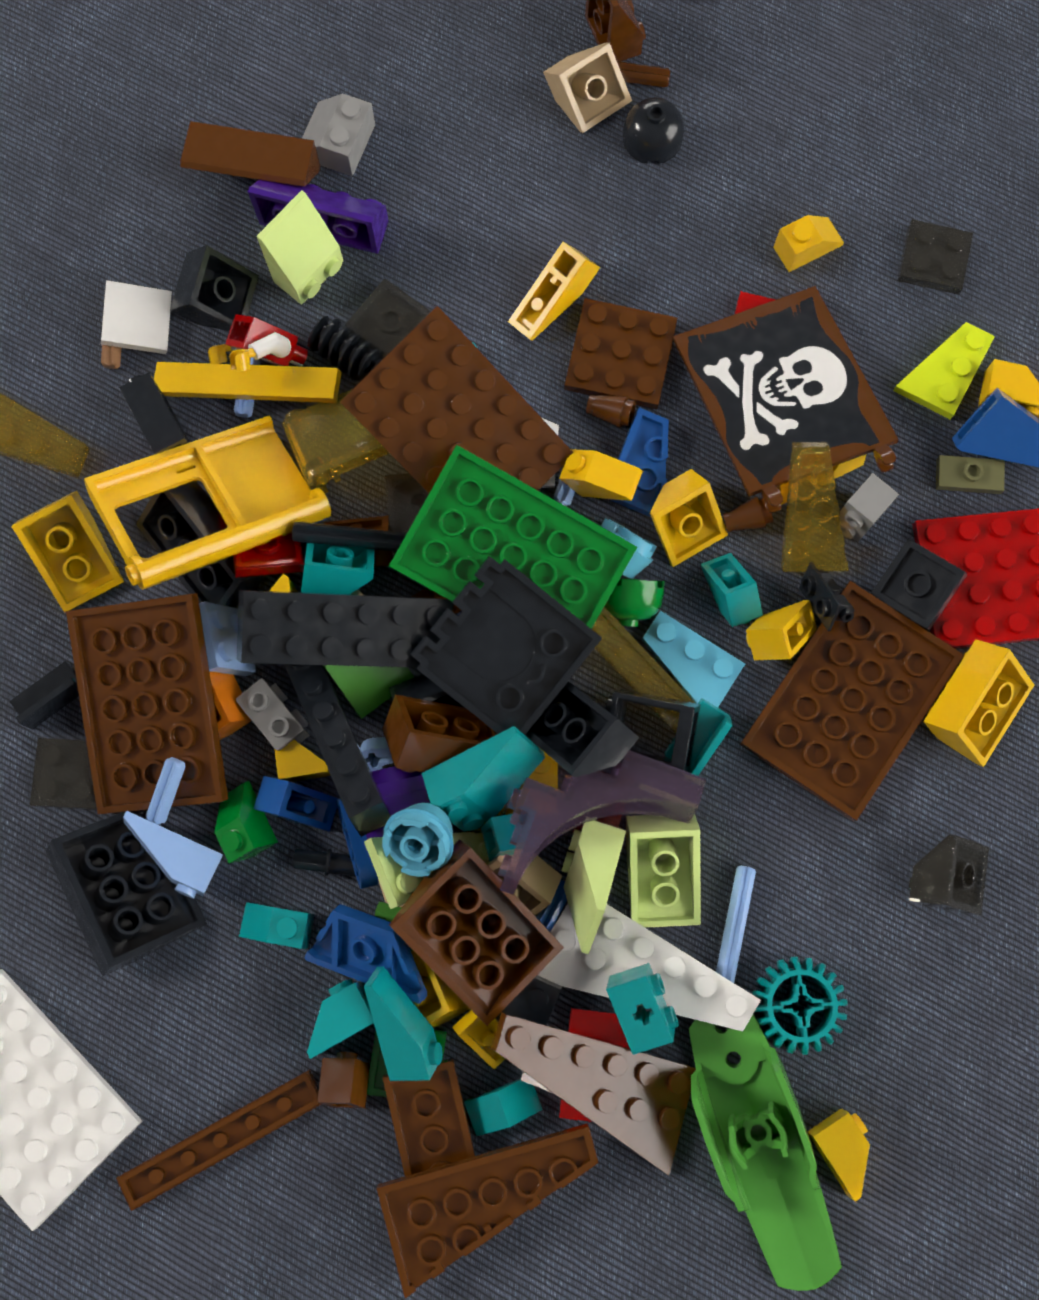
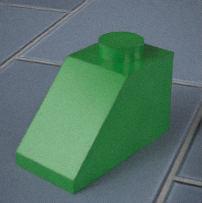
(241, 828)

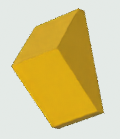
(299, 764)

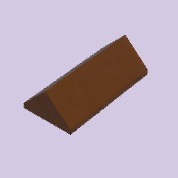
(250, 154)

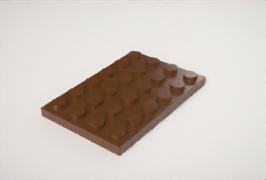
(446, 394)
(146, 701)
(852, 703)

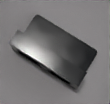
(46, 696)

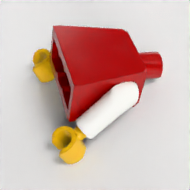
(260, 340)

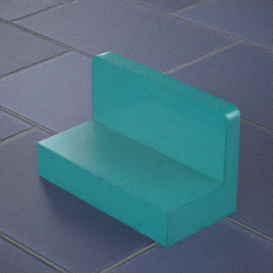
(711, 729)

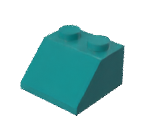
(336, 568)
(340, 1016)

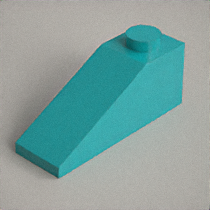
(402, 1030)

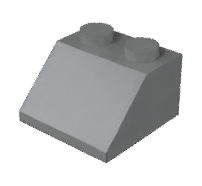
(341, 131)

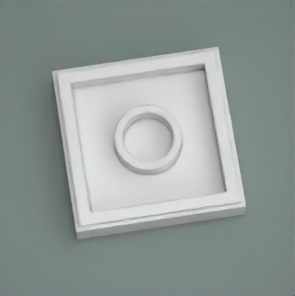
(136, 317)

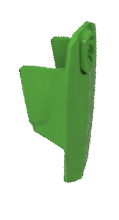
(763, 1152)

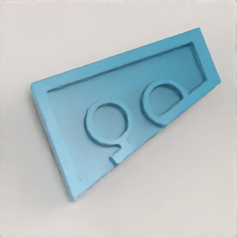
(692, 660)

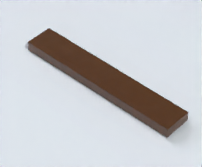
(219, 1140)

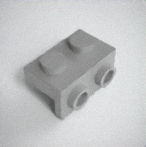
(271, 716)

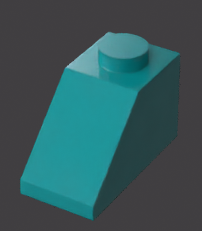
(732, 589)
(276, 925)

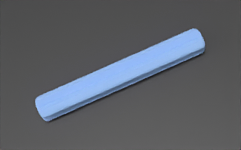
(735, 922)

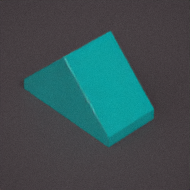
(502, 1107)

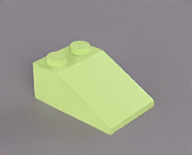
(300, 249)
(663, 871)
(591, 876)

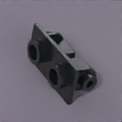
(825, 597)

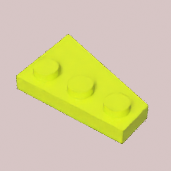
(947, 372)

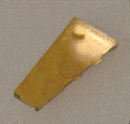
(38, 441)
(812, 512)

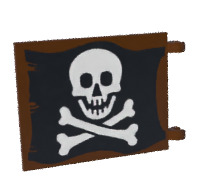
(783, 380)

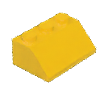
(979, 701)

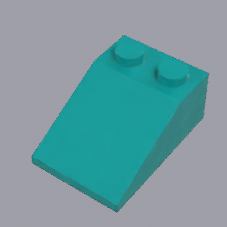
(482, 778)

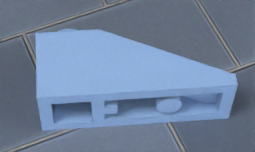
(179, 858)

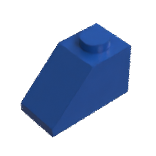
(296, 803)

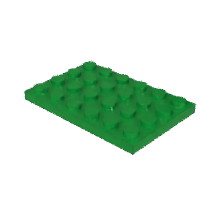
(489, 513)

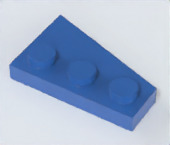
(648, 450)

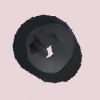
(342, 350)

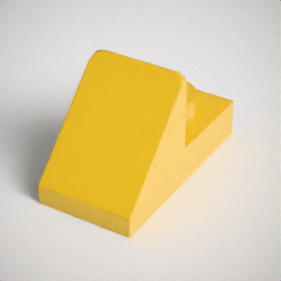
(479, 1037)

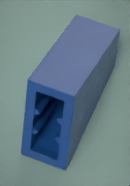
(1001, 431)

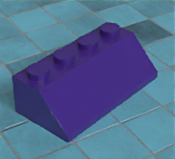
(349, 219)

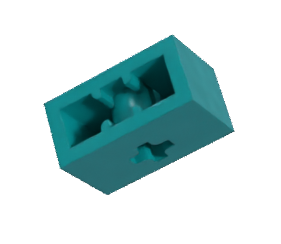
(641, 1027)

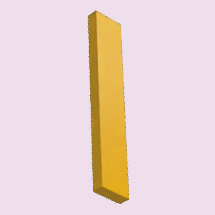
(258, 383)

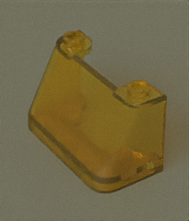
(328, 442)

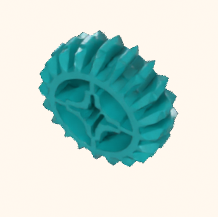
(802, 1022)

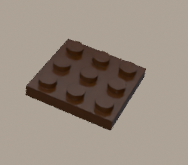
(620, 352)

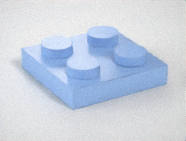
(220, 638)

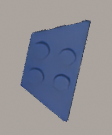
(359, 943)

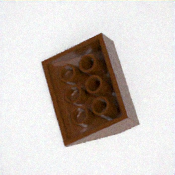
(475, 933)

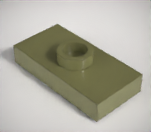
(970, 474)

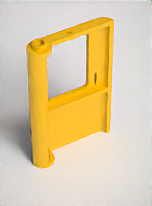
(246, 478)

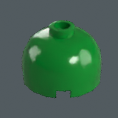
(635, 600)

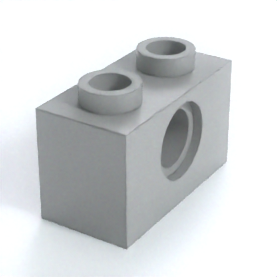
(866, 507)

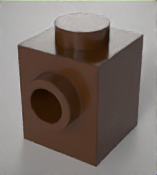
(343, 1081)

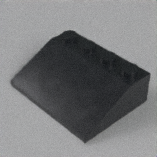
(120, 893)

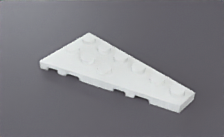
(623, 945)

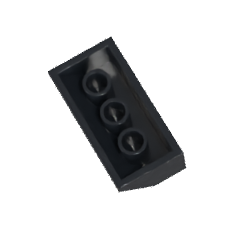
(185, 516)

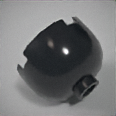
(653, 130)

